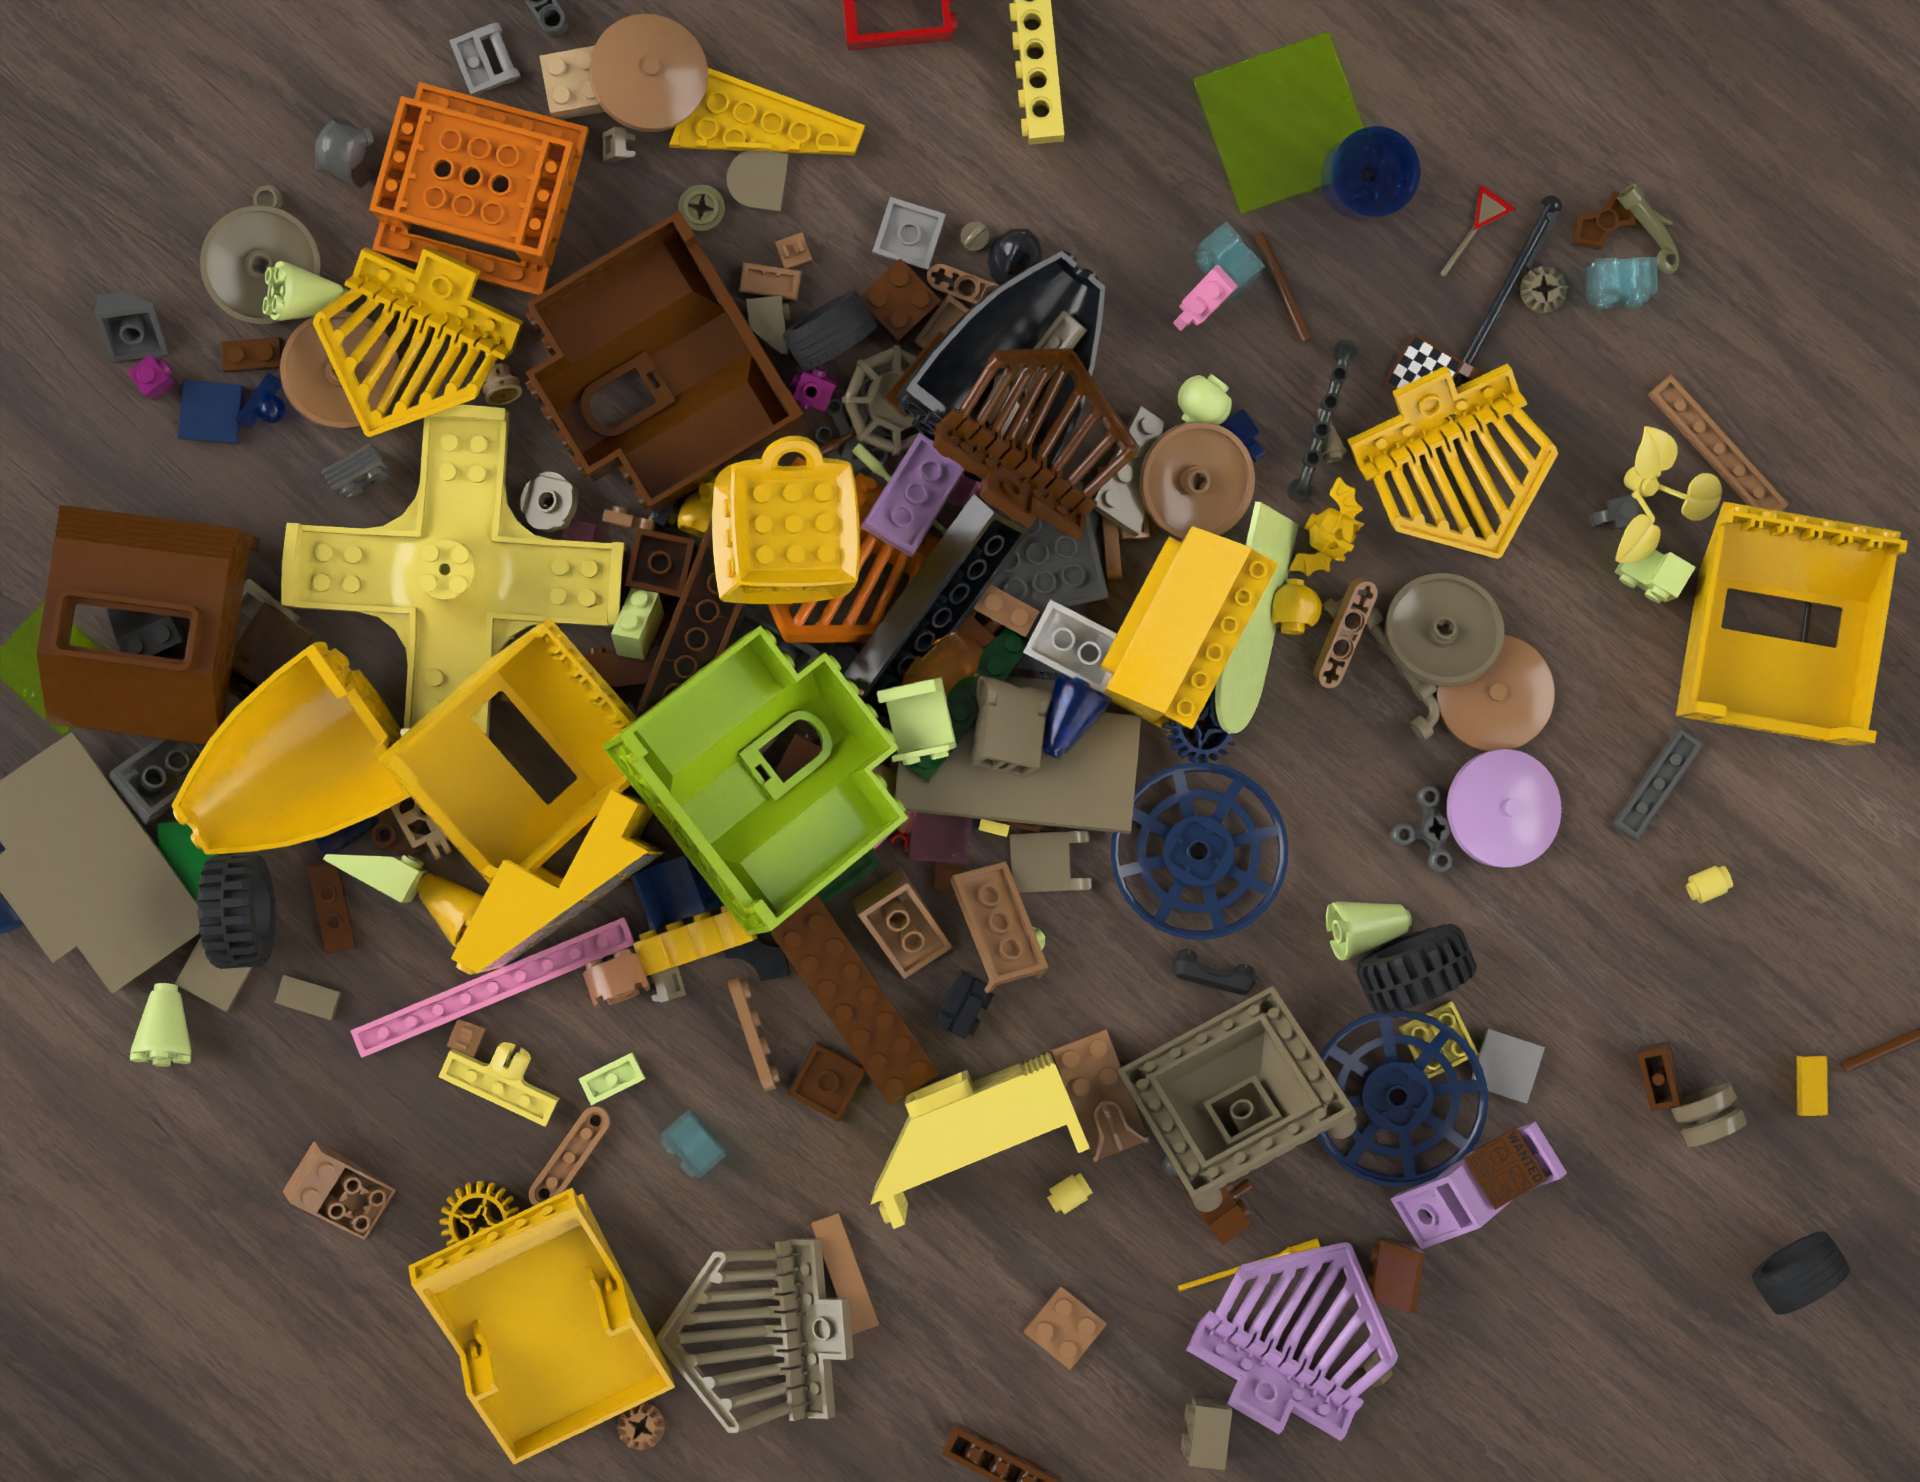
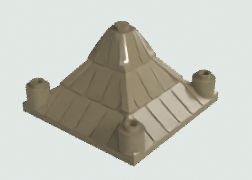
(1236, 1095)

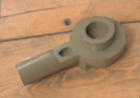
(268, 196)

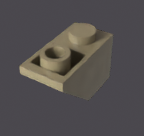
(768, 323)

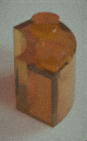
(951, 659)

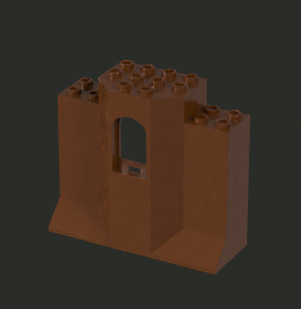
(667, 314)

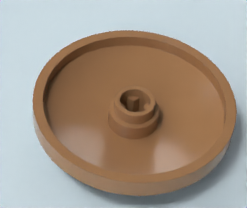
(648, 72)
(312, 381)
(1197, 479)
(1502, 705)

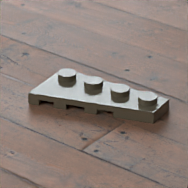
(1121, 497)

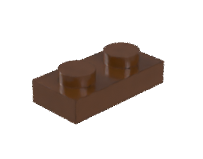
(251, 354)

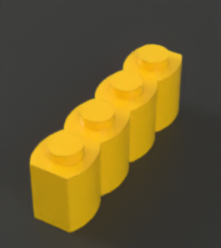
(690, 941)

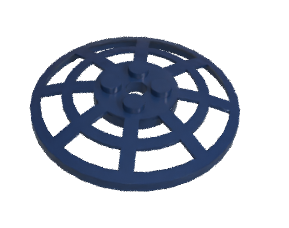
(1219, 854)
(1418, 1101)

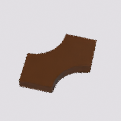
(1594, 228)

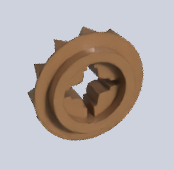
(654, 1422)

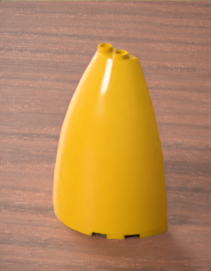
(293, 760)

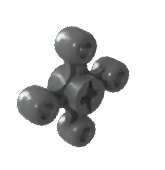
(1421, 831)

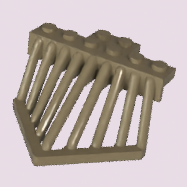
(811, 1329)

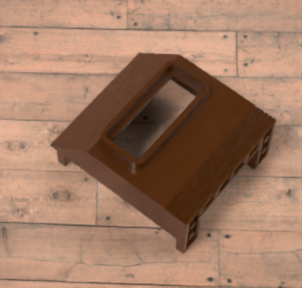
(150, 569)

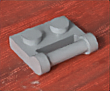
(475, 62)

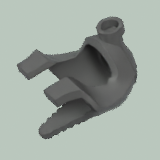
(342, 150)

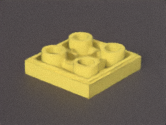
(1449, 1015)

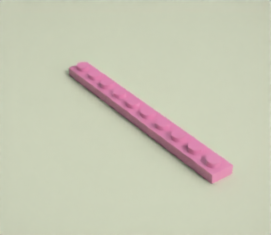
(492, 987)

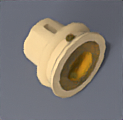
(501, 387)

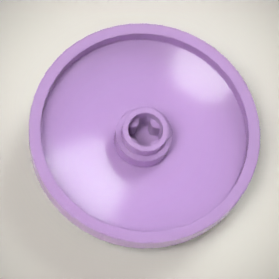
(1504, 808)

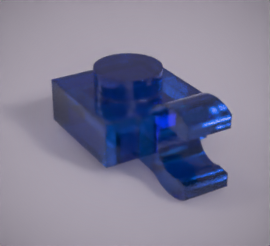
(1246, 431)

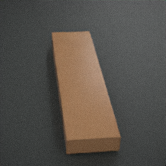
(845, 1271)

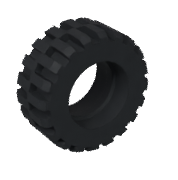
(236, 911)
(1416, 968)

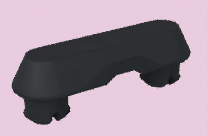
(1236, 982)

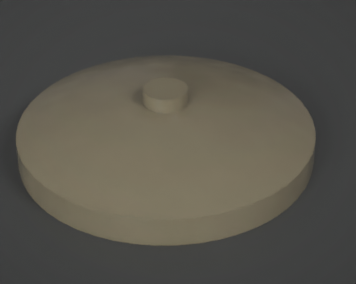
(241, 251)
(1444, 629)

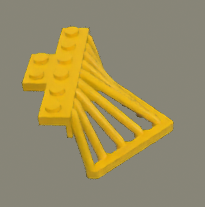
(438, 298)
(1423, 428)

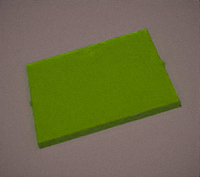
(1278, 119)

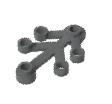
(843, 428)

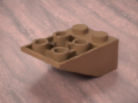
(338, 1191)

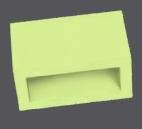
(637, 624)

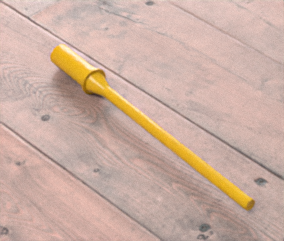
(1312, 1244)

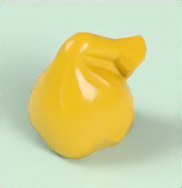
(697, 510)

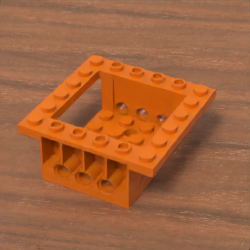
(498, 141)

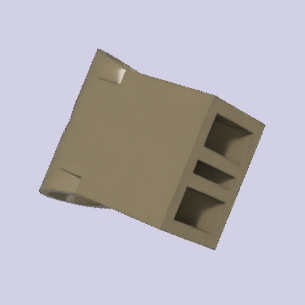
(1009, 726)

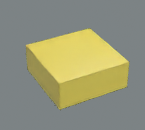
(994, 827)

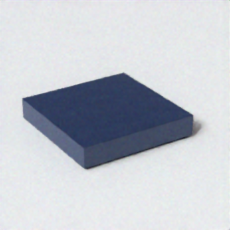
(210, 412)

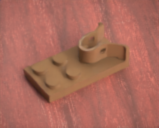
(999, 924)
(1099, 1095)

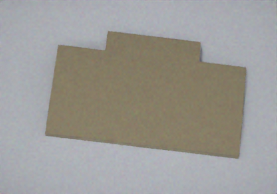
(1081, 790)
(87, 868)

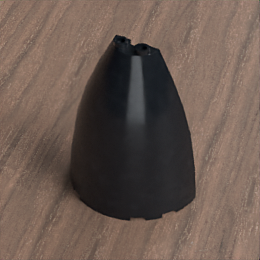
(1008, 319)

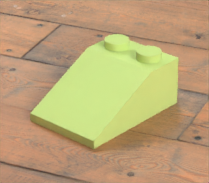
(388, 874)

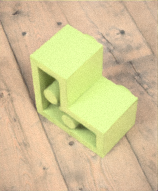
(1658, 575)

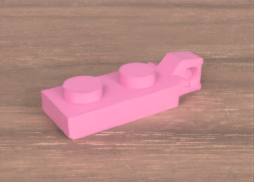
(1205, 298)

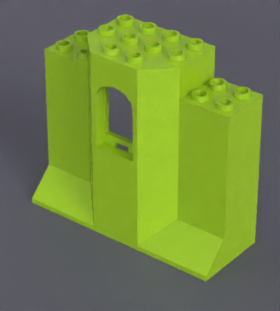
(753, 838)

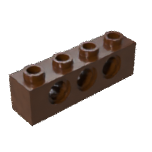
(992, 1458)

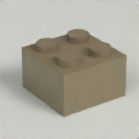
(1207, 1432)

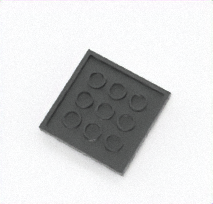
(1053, 568)

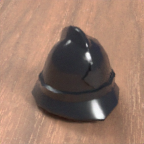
(1013, 254)

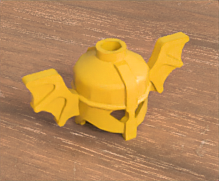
(1330, 531)

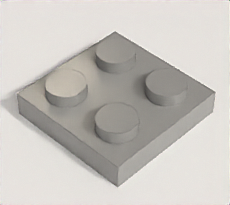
(909, 233)

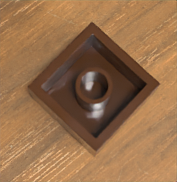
(900, 302)
(660, 562)

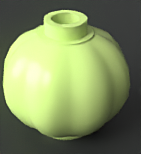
(1204, 400)

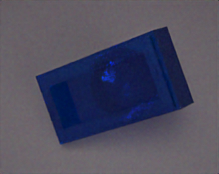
(263, 404)

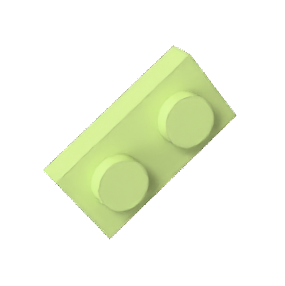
(612, 1078)

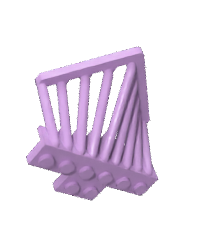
(1269, 1379)

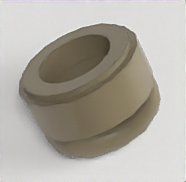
(974, 237)

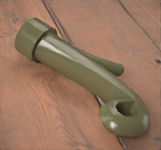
(1633, 199)

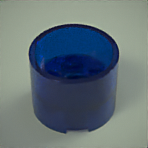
(1393, 167)

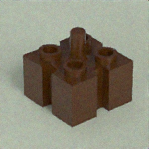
(1231, 1215)

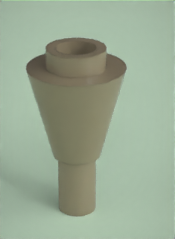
(1332, 446)

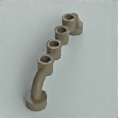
(1421, 726)

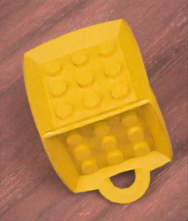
(786, 528)

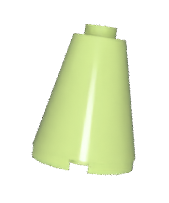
(1364, 926)

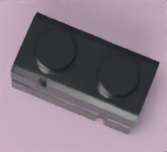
(963, 1005)

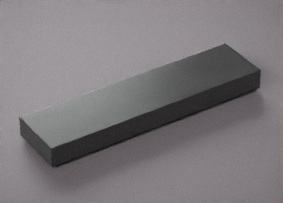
(1657, 783)

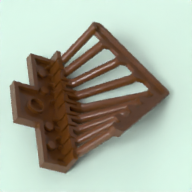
(1008, 474)

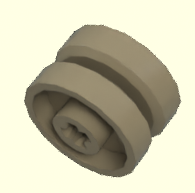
(1709, 1115)

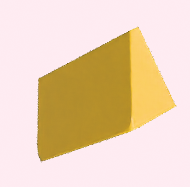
(1812, 1086)

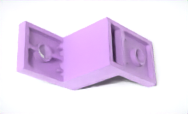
(1457, 1198)

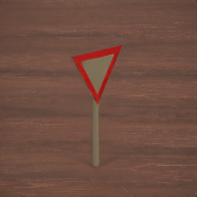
(1488, 209)

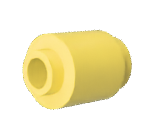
(1709, 884)
(1069, 1193)

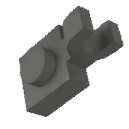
(1620, 512)

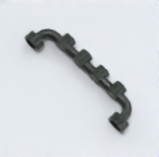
(1343, 353)

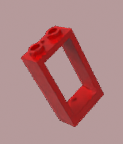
(897, 38)

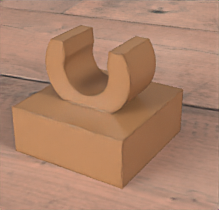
(793, 251)
(466, 1037)

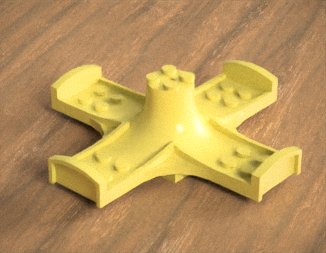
(456, 565)

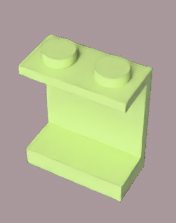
(919, 720)

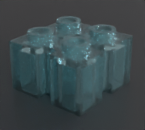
(1232, 255)
(1621, 281)

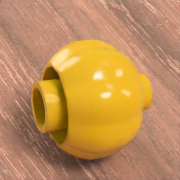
(1295, 607)

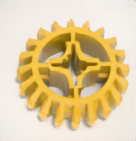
(468, 1216)

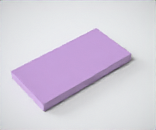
(913, 497)

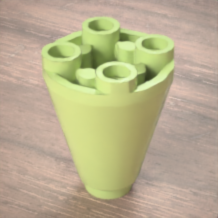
(297, 292)
(162, 1029)

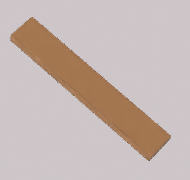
(1715, 446)

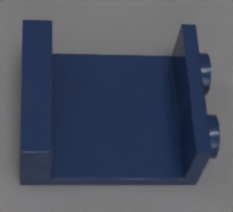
(673, 892)

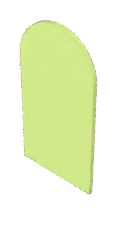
(1245, 672)

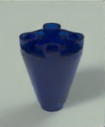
(1071, 714)

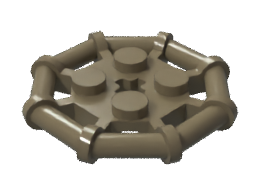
(877, 408)

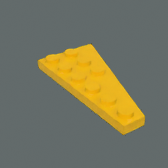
(752, 118)

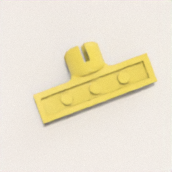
(501, 1082)

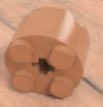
(616, 978)

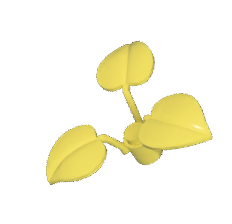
(1655, 455)

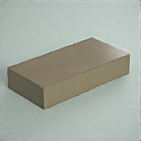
(308, 997)

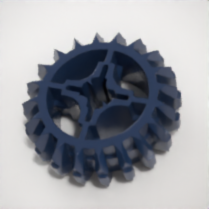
(1198, 735)

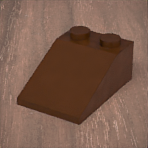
(1396, 1273)

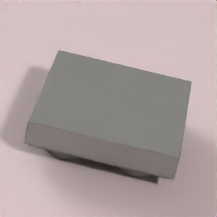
(1509, 1065)

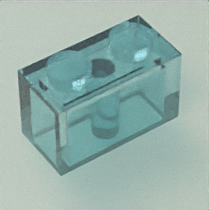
(692, 1144)

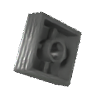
(357, 471)

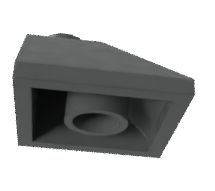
(129, 326)

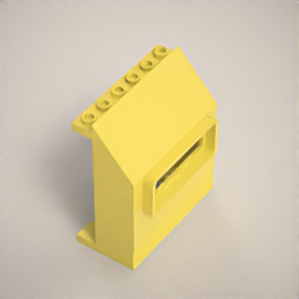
(970, 1120)

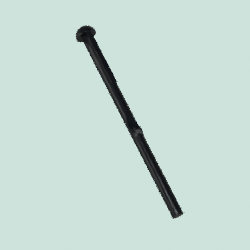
(1525, 259)

